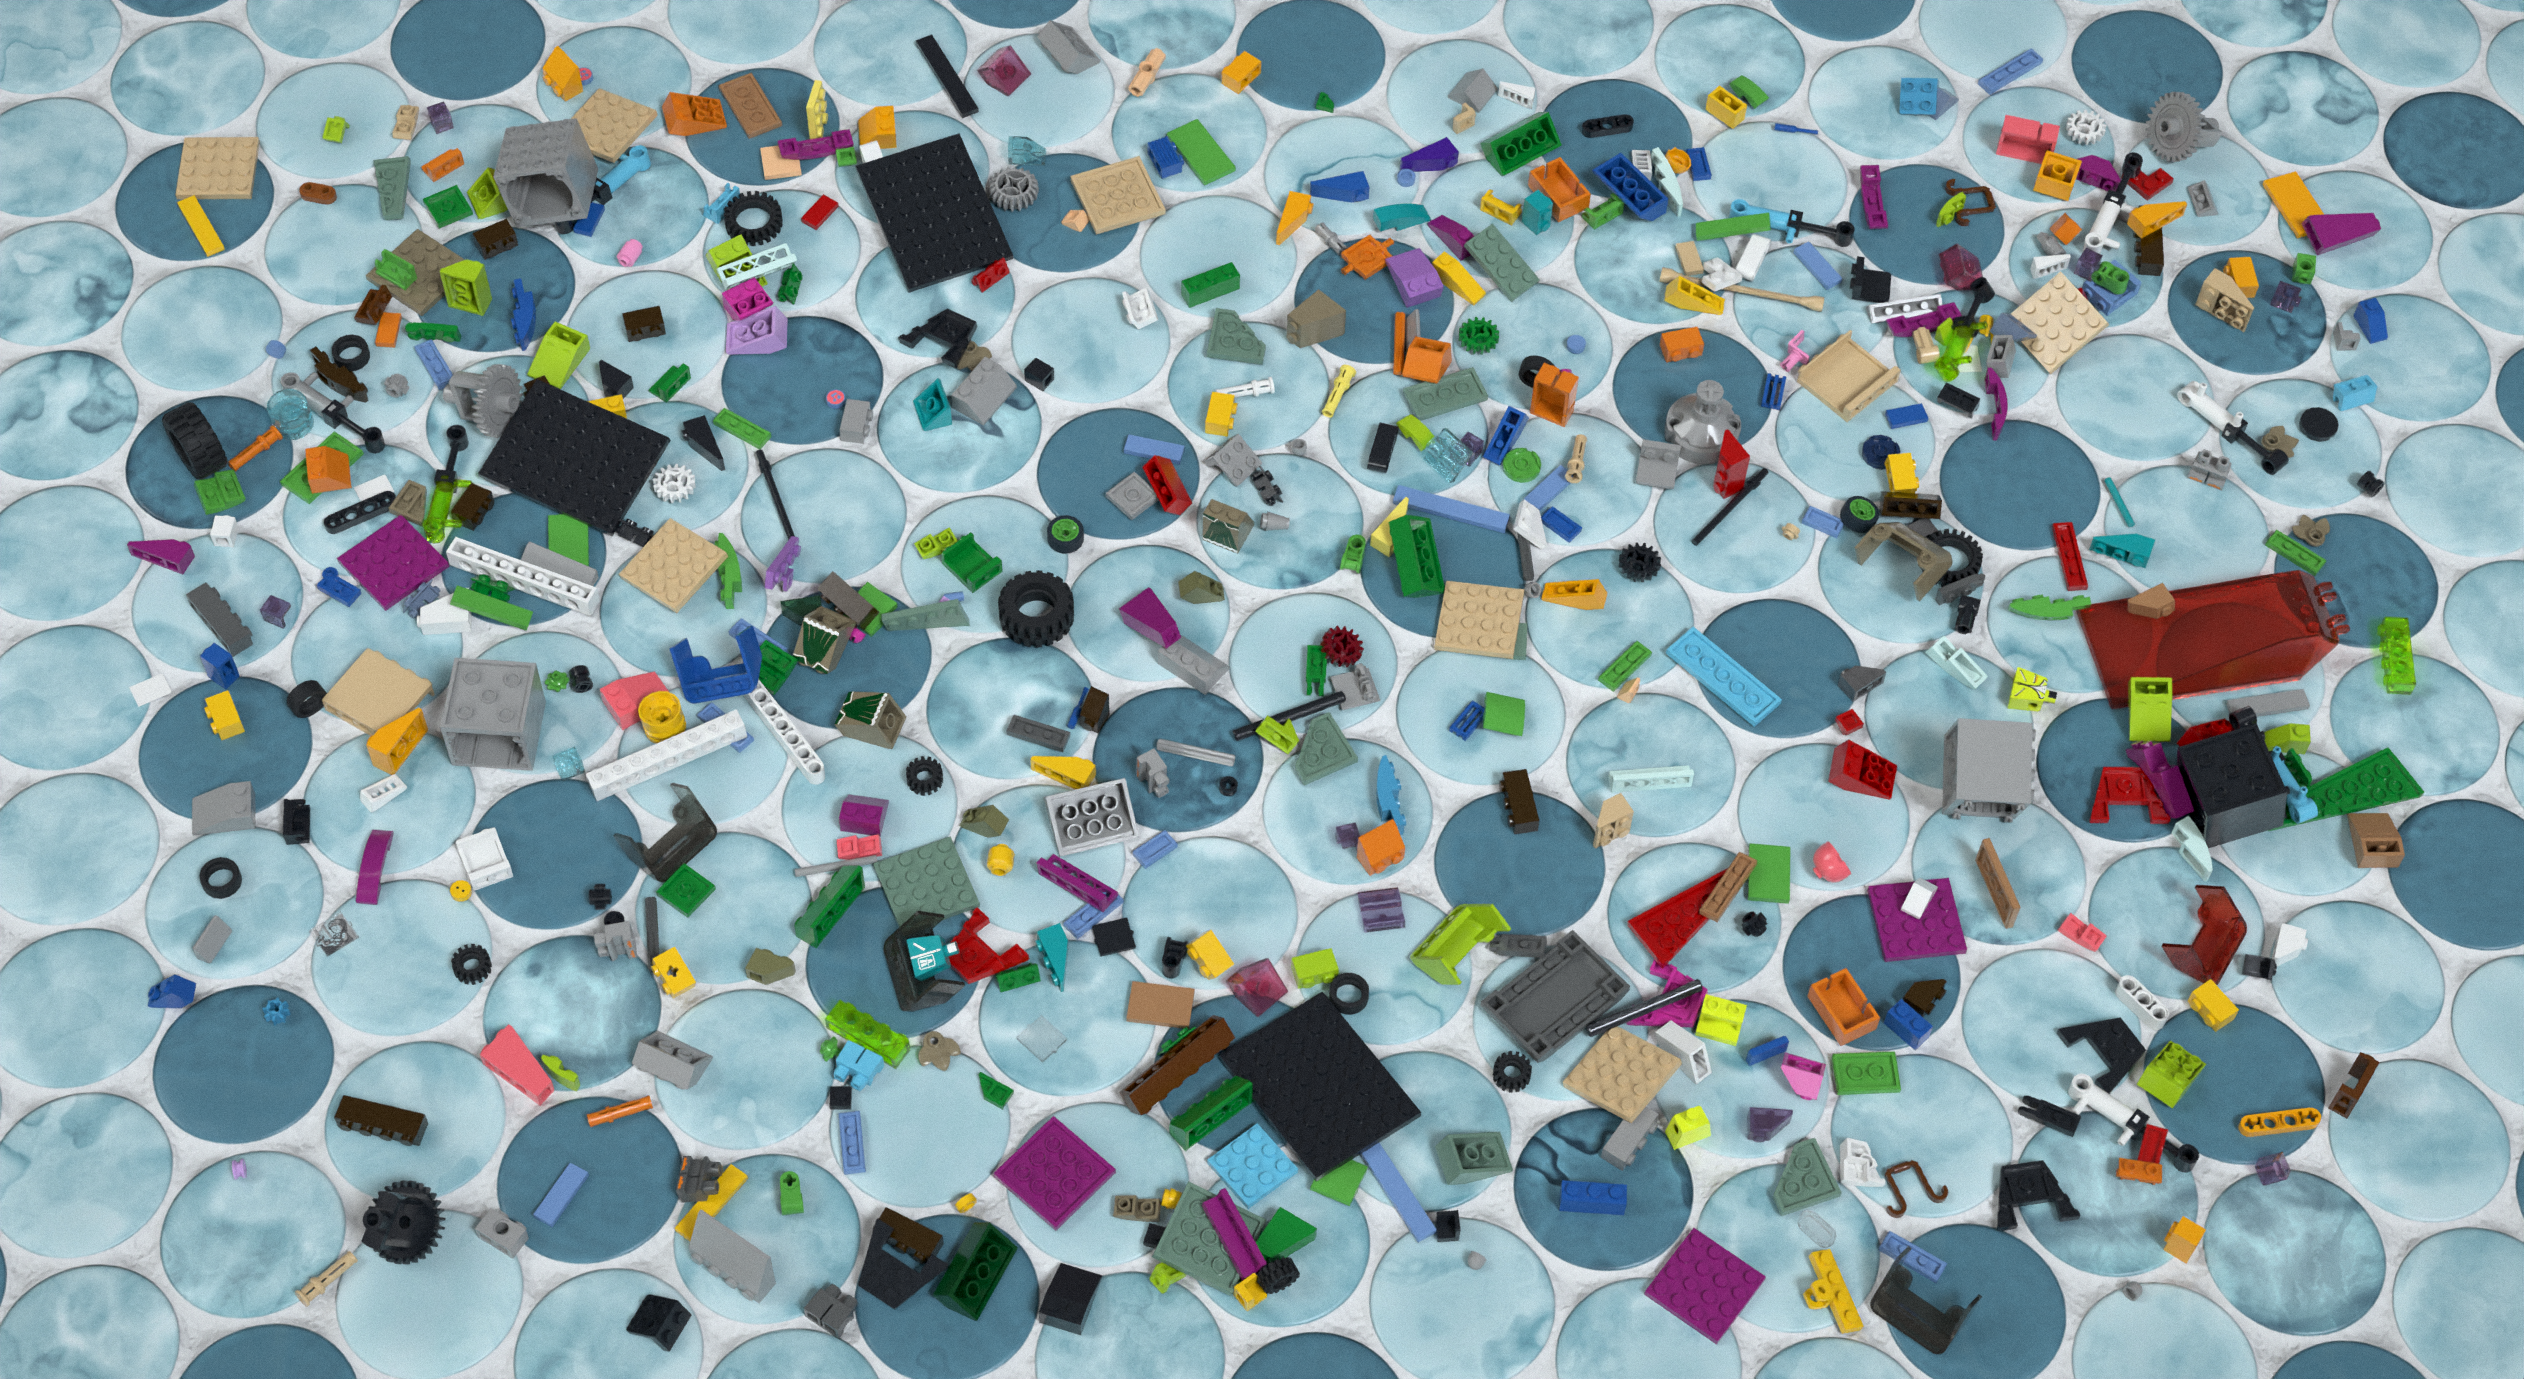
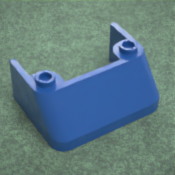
(707, 684)

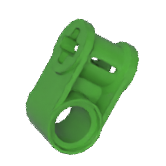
(2111, 277)
(1353, 557)
(791, 1196)

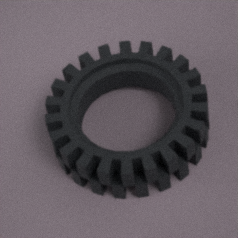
(753, 201)
(1969, 548)

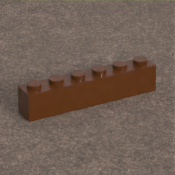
(1177, 1065)

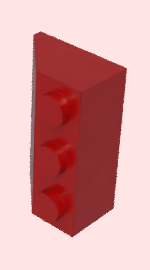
(1731, 467)

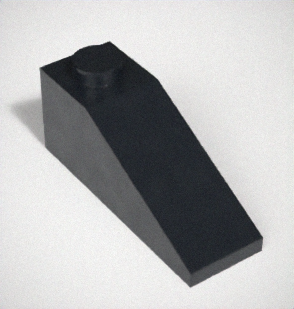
(702, 441)

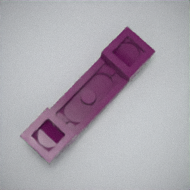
(815, 147)
(1872, 198)
(1904, 327)
(1995, 386)
(372, 866)

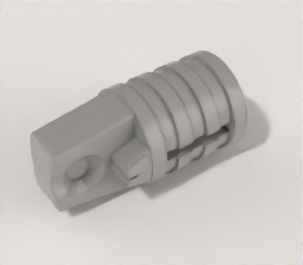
(2050, 244)

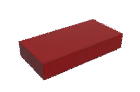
(819, 212)
(2152, 1144)

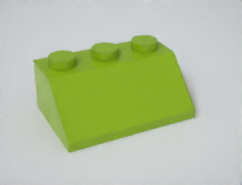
(467, 286)

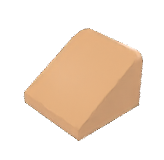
(1076, 220)
(1629, 690)

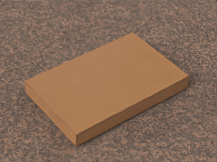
(1160, 1005)

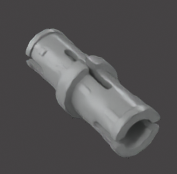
(1330, 238)

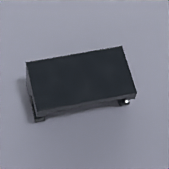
(1959, 399)
(296, 821)

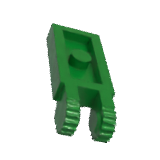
(433, 331)
(1316, 668)

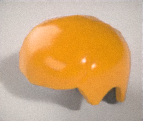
(1678, 160)

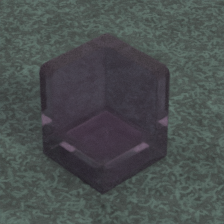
(274, 611)
(1347, 835)
(2272, 1168)

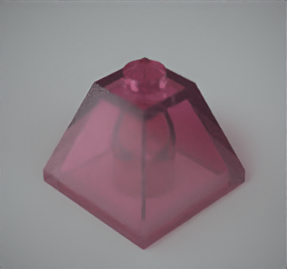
(1257, 986)

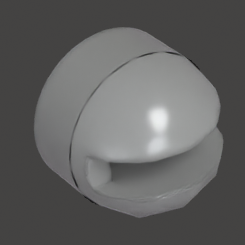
(1299, 447)
(1533, 587)
(1476, 1260)
(2132, 1290)

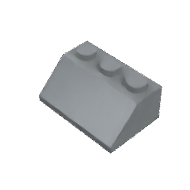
(1067, 47)
(983, 391)
(1192, 664)
(671, 1060)

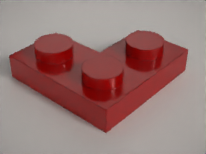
(2150, 185)

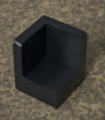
(1039, 374)
(1447, 1226)

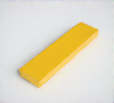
(200, 225)
(729, 1184)

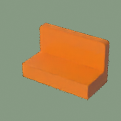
(443, 164)

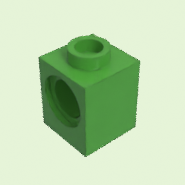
(2304, 268)

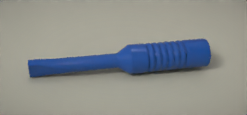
(1790, 128)
(1077, 710)

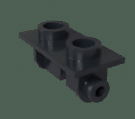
(1264, 480)
(629, 529)

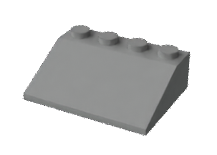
(1091, 817)
(731, 1258)

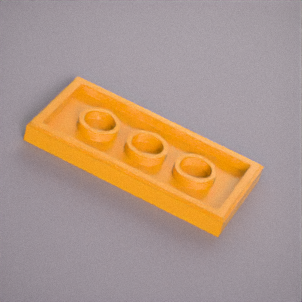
(2292, 200)

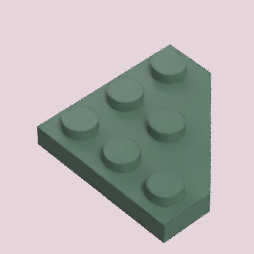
(1234, 339)
(1323, 750)
(1805, 1179)

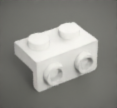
(1140, 308)

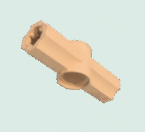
(1147, 72)

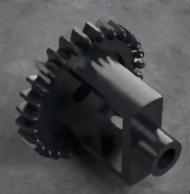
(389, 1221)

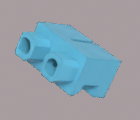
(859, 1064)

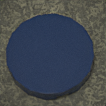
(1877, 449)

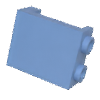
(2105, 299)

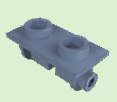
(425, 593)

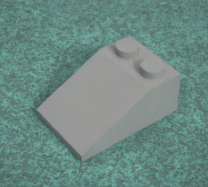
(224, 809)

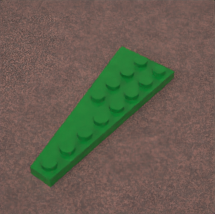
(2362, 786)

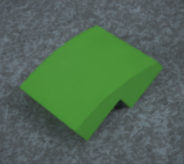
(219, 492)
(878, 600)
(1504, 714)
(1342, 1182)

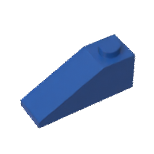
(1345, 188)
(1506, 435)

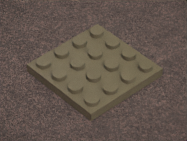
(428, 259)

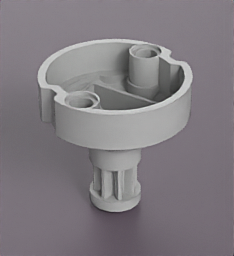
(1700, 423)

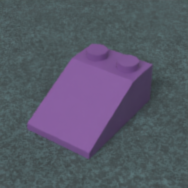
(1415, 277)

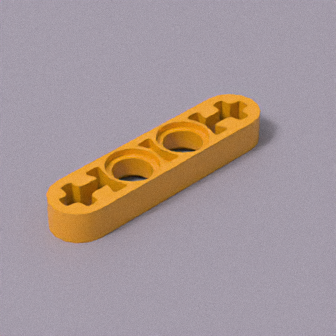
(2279, 1120)

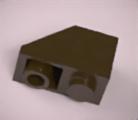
(1924, 994)

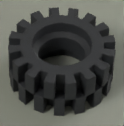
(924, 785)
(473, 974)
(1509, 1082)
(1278, 1275)

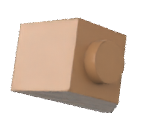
(2152, 602)

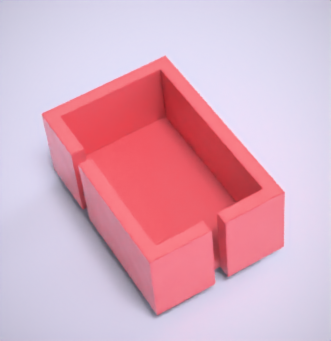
(2026, 139)

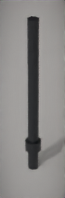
(765, 468)
(1751, 485)

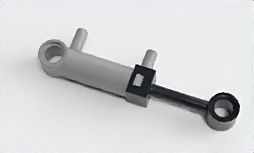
(333, 411)

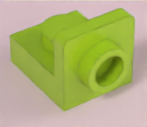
(335, 129)
(1164, 1276)

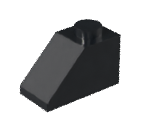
(614, 380)

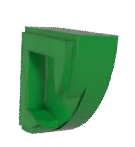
(1325, 103)

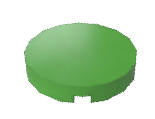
(1521, 465)

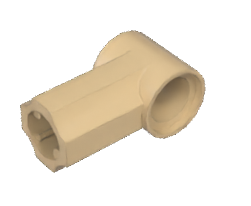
(1926, 350)

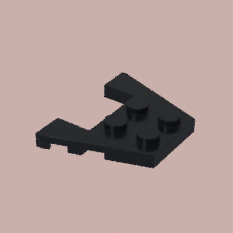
(948, 329)
(2113, 1044)
(2030, 1185)
(889, 1277)

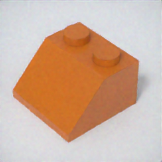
(327, 469)
(1380, 848)

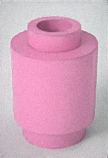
(629, 253)

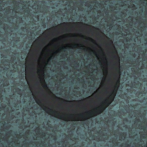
(351, 341)
(1531, 363)
(300, 693)
(227, 889)
(1349, 979)

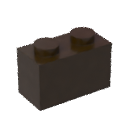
(495, 239)
(644, 323)
(473, 506)

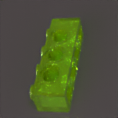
(2397, 655)
(844, 1012)

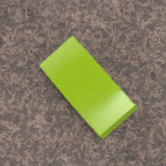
(1948, 210)
(1414, 428)
(934, 546)
(556, 1070)

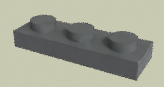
(1038, 733)

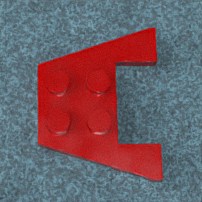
(2126, 787)
(976, 958)

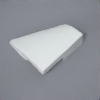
(1858, 1165)

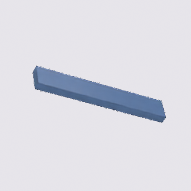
(1452, 509)
(1398, 1192)

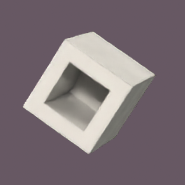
(224, 531)

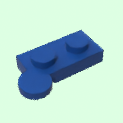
(337, 587)

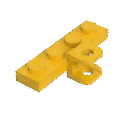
(1832, 1291)

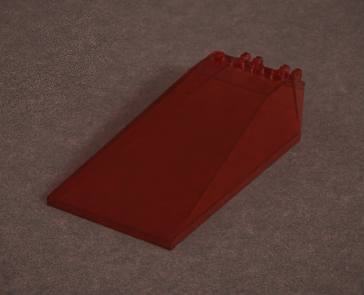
(2216, 637)

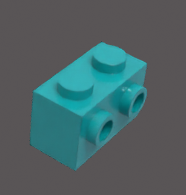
(1537, 212)

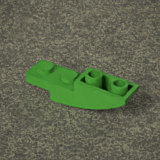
(729, 572)
(2041, 608)

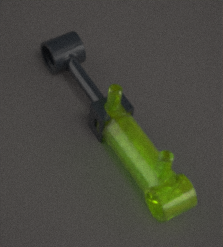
(1964, 329)
(445, 486)

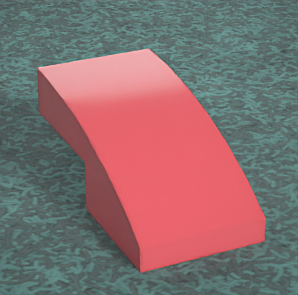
(853, 847)
(2080, 933)

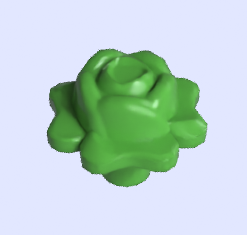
(557, 681)
(829, 1049)

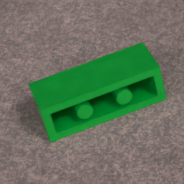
(1210, 284)

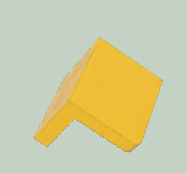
(1249, 1292)

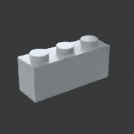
(1629, 1138)

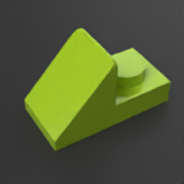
(1280, 735)

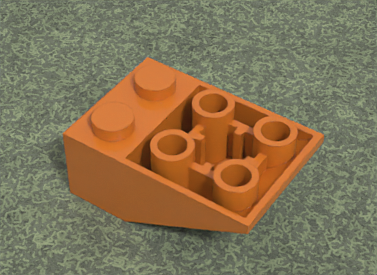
(692, 114)

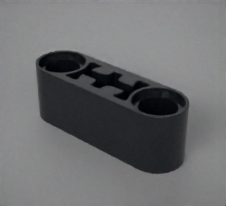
(1382, 447)

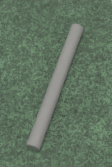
(835, 866)

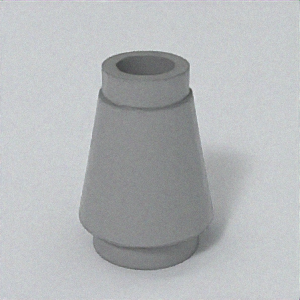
(1272, 521)

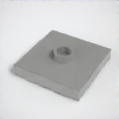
(1132, 495)

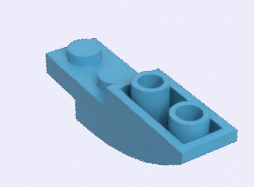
(1387, 794)

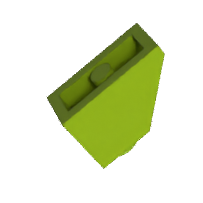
(2289, 736)

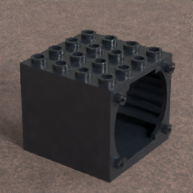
(2232, 785)

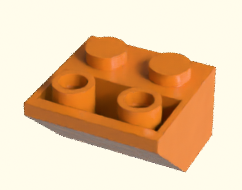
(1427, 359)

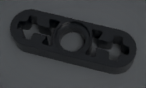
(1598, 130)

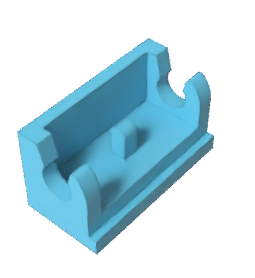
(716, 210)
(2354, 392)

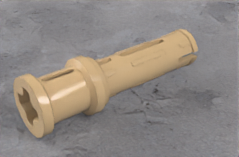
(1576, 463)
(320, 1288)

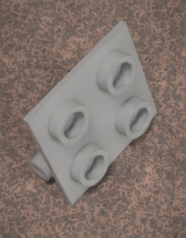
(1357, 687)

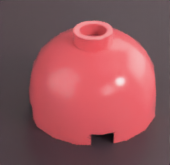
(1829, 864)

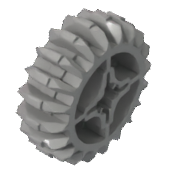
(1013, 193)

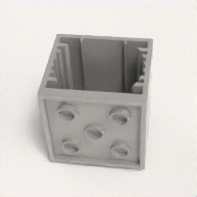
(546, 172)
(493, 714)
(1988, 769)

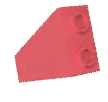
(516, 1065)

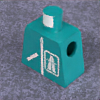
(930, 955)

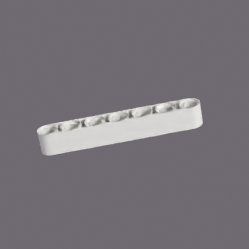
(788, 735)

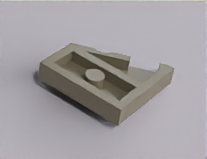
(410, 502)

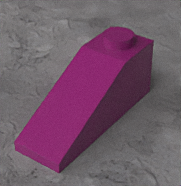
(1452, 235)
(164, 553)

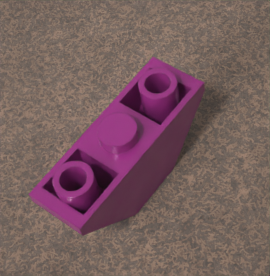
(2098, 173)

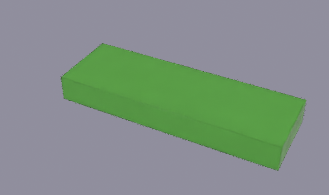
(742, 428)
(2295, 552)
(1625, 666)

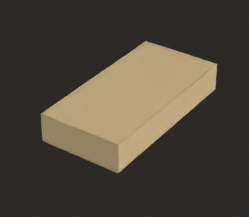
(1689, 258)

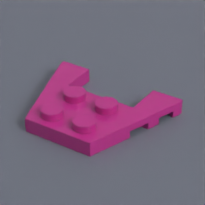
(1680, 1012)

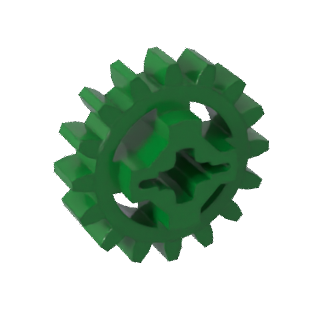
(1478, 335)

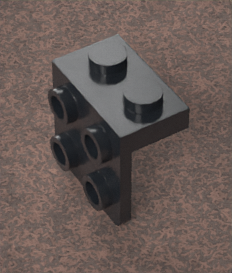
(1869, 284)
(660, 1320)

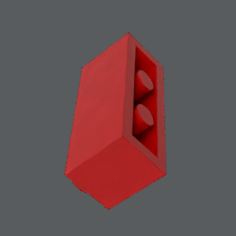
(1167, 485)

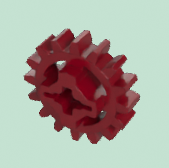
(1342, 646)

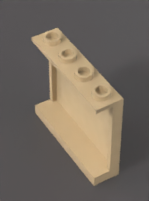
(1846, 377)
(375, 692)

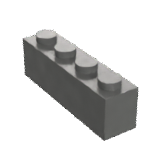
(219, 619)

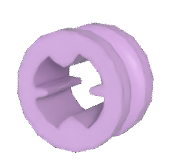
(239, 1169)

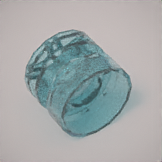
(290, 414)

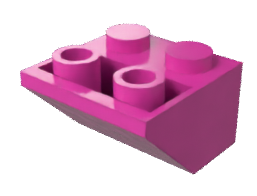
(745, 299)

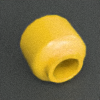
(1000, 859)

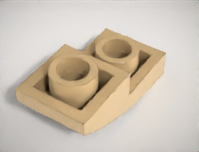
(406, 122)

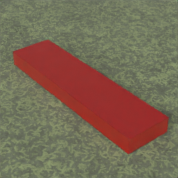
(2070, 556)

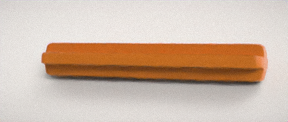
(1399, 339)

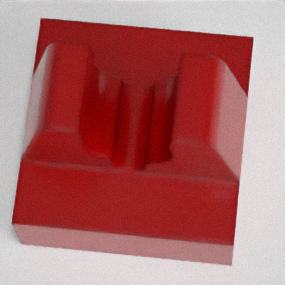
(1849, 722)

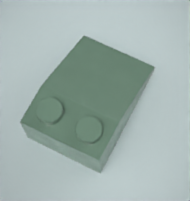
(1473, 1157)

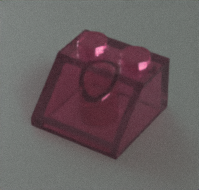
(1004, 71)
(1959, 267)

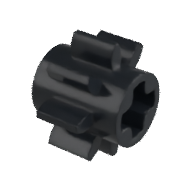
(600, 897)
(1754, 924)

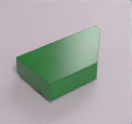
(994, 1091)

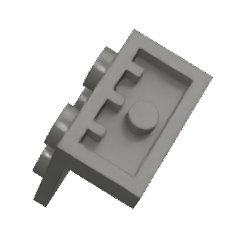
(1235, 459)
(1658, 464)

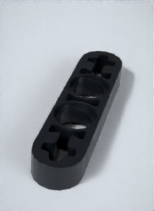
(359, 510)

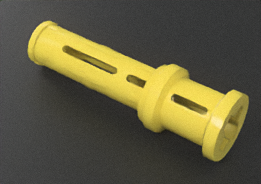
(1341, 384)

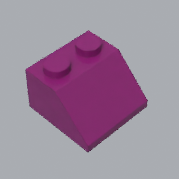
(863, 815)

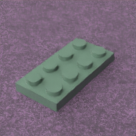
(1501, 262)
(1450, 394)

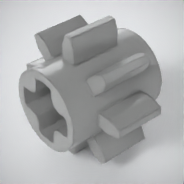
(396, 385)

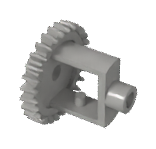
(2180, 127)
(496, 399)

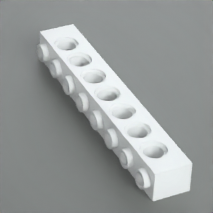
(523, 576)
(666, 755)

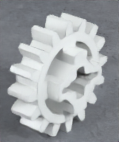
(2086, 127)
(674, 483)

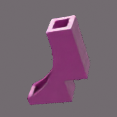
(2163, 776)

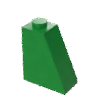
(1284, 1236)

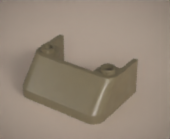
(1930, 556)

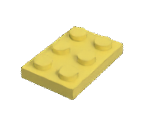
(816, 111)

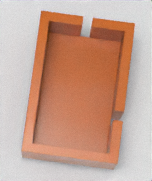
(1561, 187)
(1554, 394)
(1843, 1007)

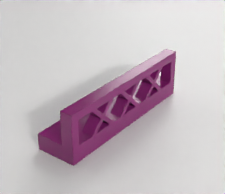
(1074, 885)
(1234, 1234)

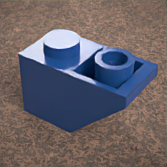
(172, 993)

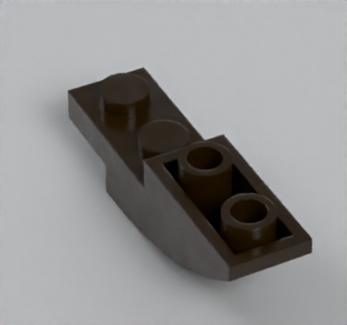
(338, 378)

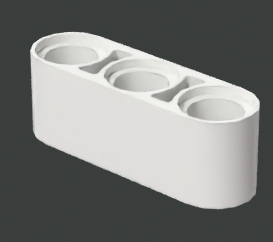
(1753, 256)
(2146, 1011)

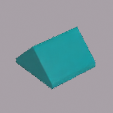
(933, 407)

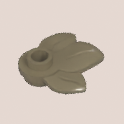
(974, 357)
(2278, 440)
(2310, 530)
(939, 1053)

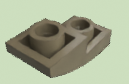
(1135, 1209)

